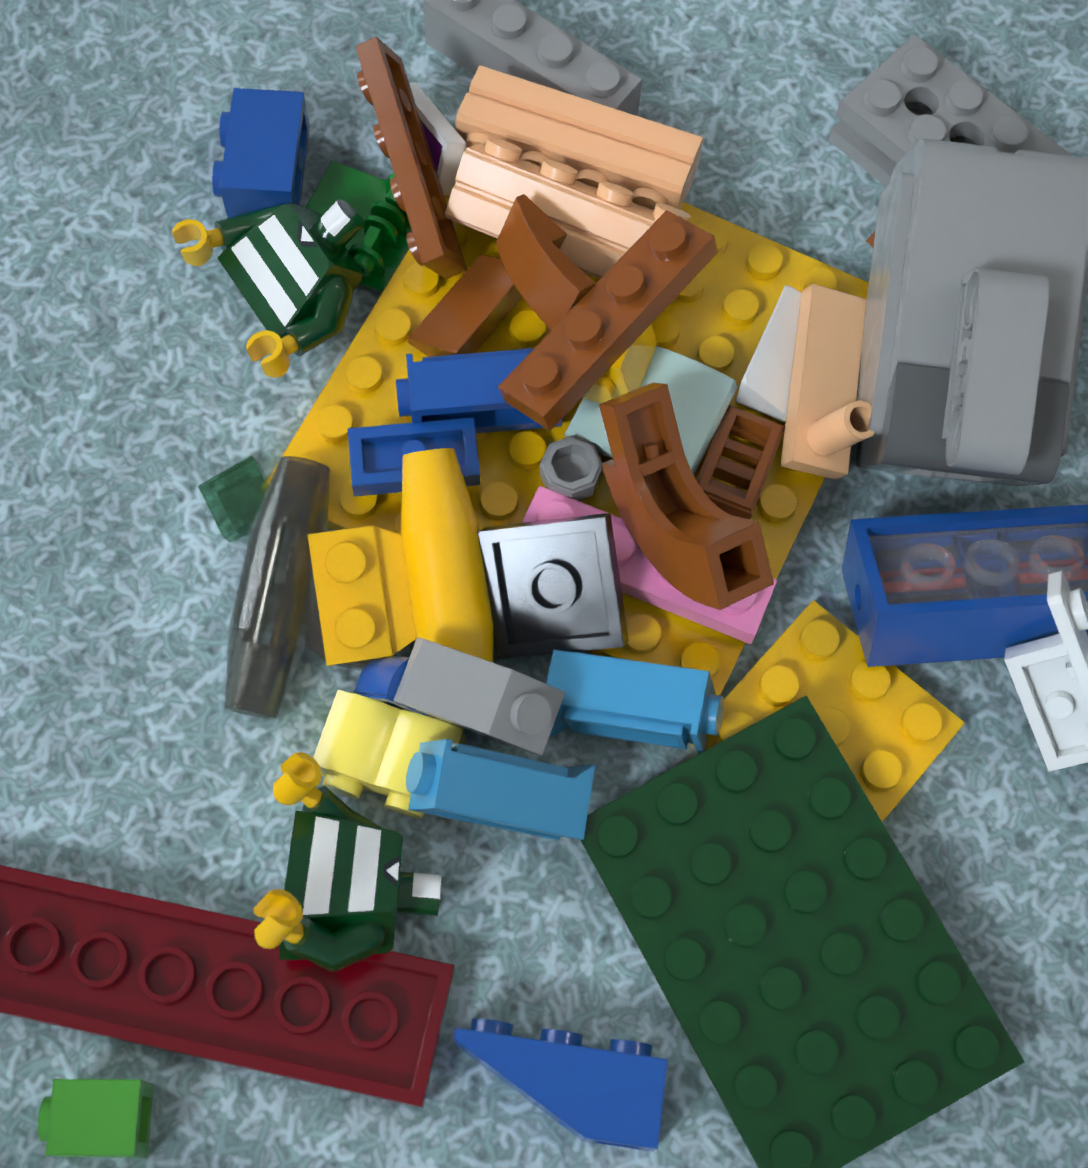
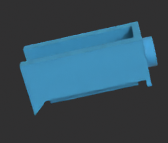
(635, 700)
(499, 790)

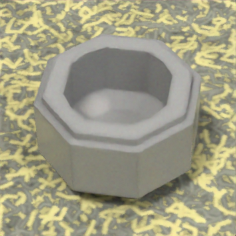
(571, 468)

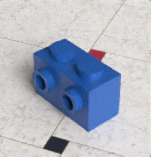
(263, 150)

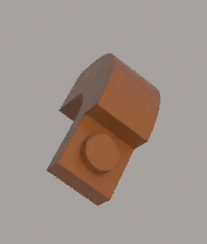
(670, 517)

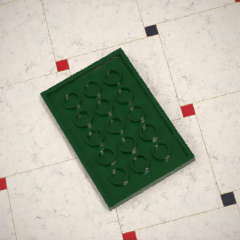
(796, 945)

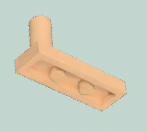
(822, 401)

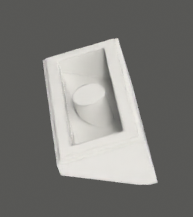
(768, 375)

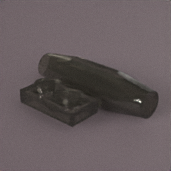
(276, 591)

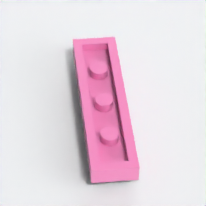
(645, 583)

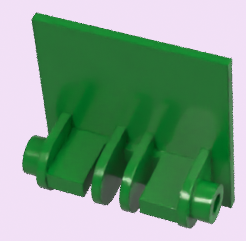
(383, 239)

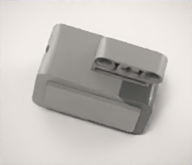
(975, 314)

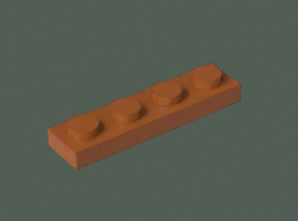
(405, 144)
(608, 319)

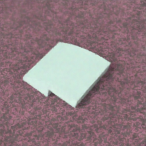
(697, 396)

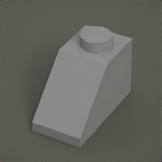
(479, 696)

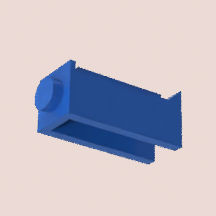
(463, 389)

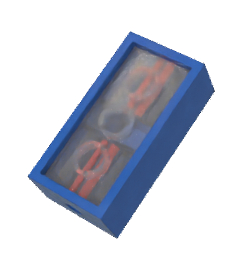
(960, 580)

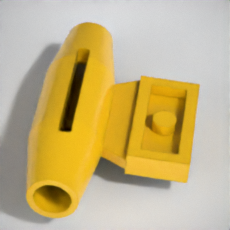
(392, 588)

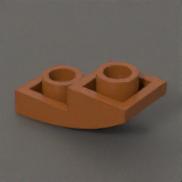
(537, 266)

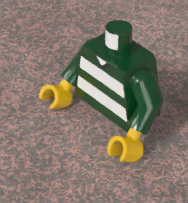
(289, 271)
(338, 880)

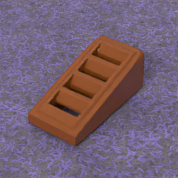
(753, 429)

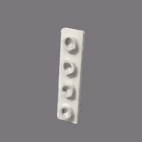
(1054, 678)

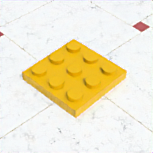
(874, 714)

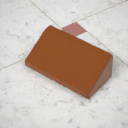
(468, 311)

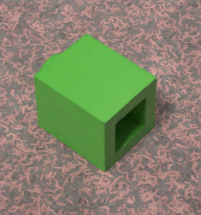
(97, 1118)

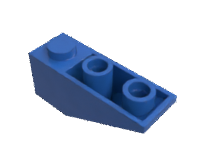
(589, 1091)

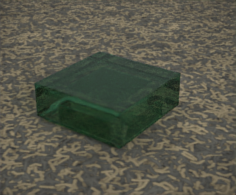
(236, 497)

